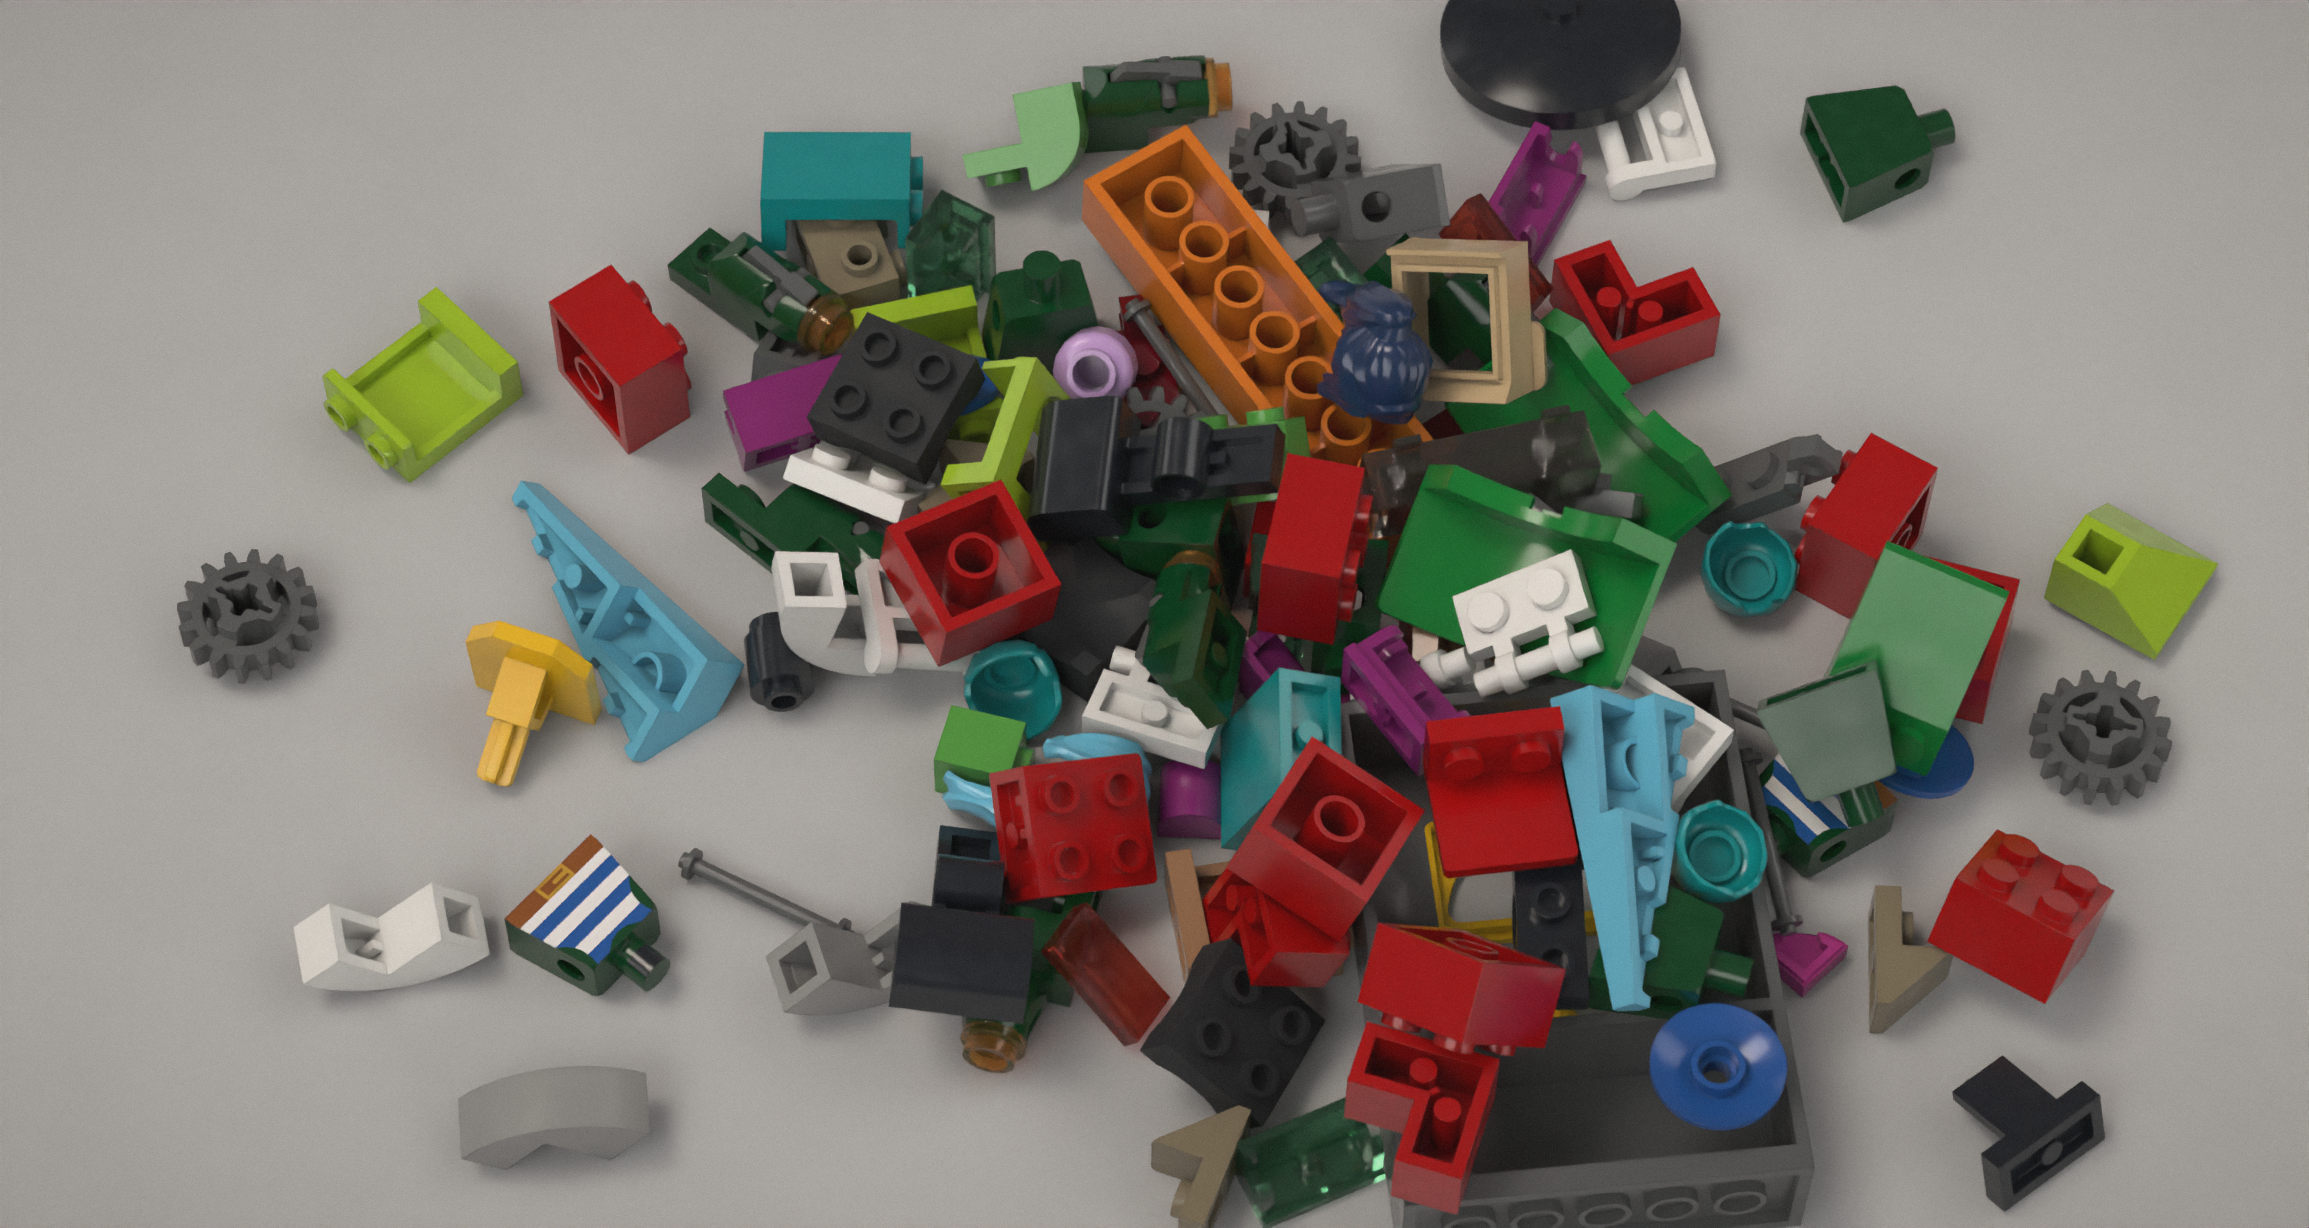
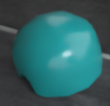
(1748, 569)
(1015, 683)
(1718, 853)

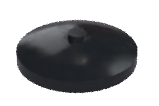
(1560, 58)

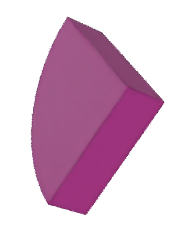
(1807, 958)

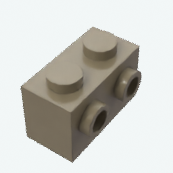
(851, 259)

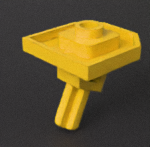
(527, 680)

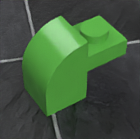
(1052, 138)

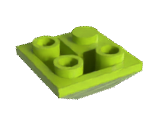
(2127, 579)

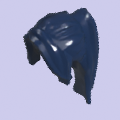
(1378, 359)

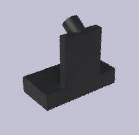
(2034, 1128)

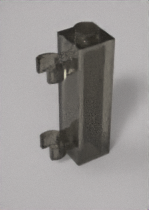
(1540, 456)

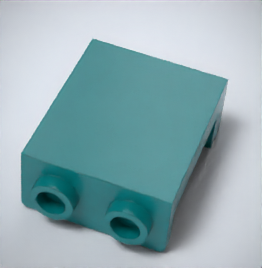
(838, 180)
(1267, 740)

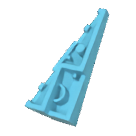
(652, 657)
(1620, 785)

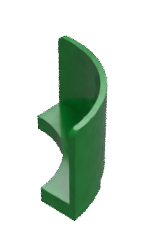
(1637, 450)
(1478, 530)

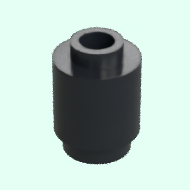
(775, 672)

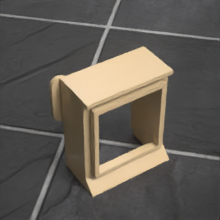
(1516, 341)

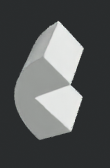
(816, 614)
(408, 945)

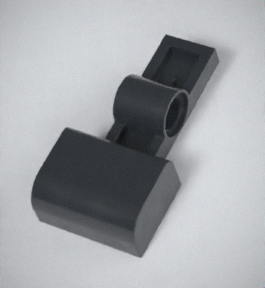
(1098, 466)
(1551, 922)
(959, 949)

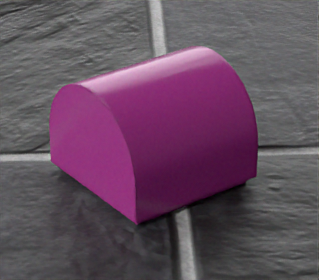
(1189, 801)

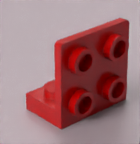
(1499, 792)
(1073, 827)

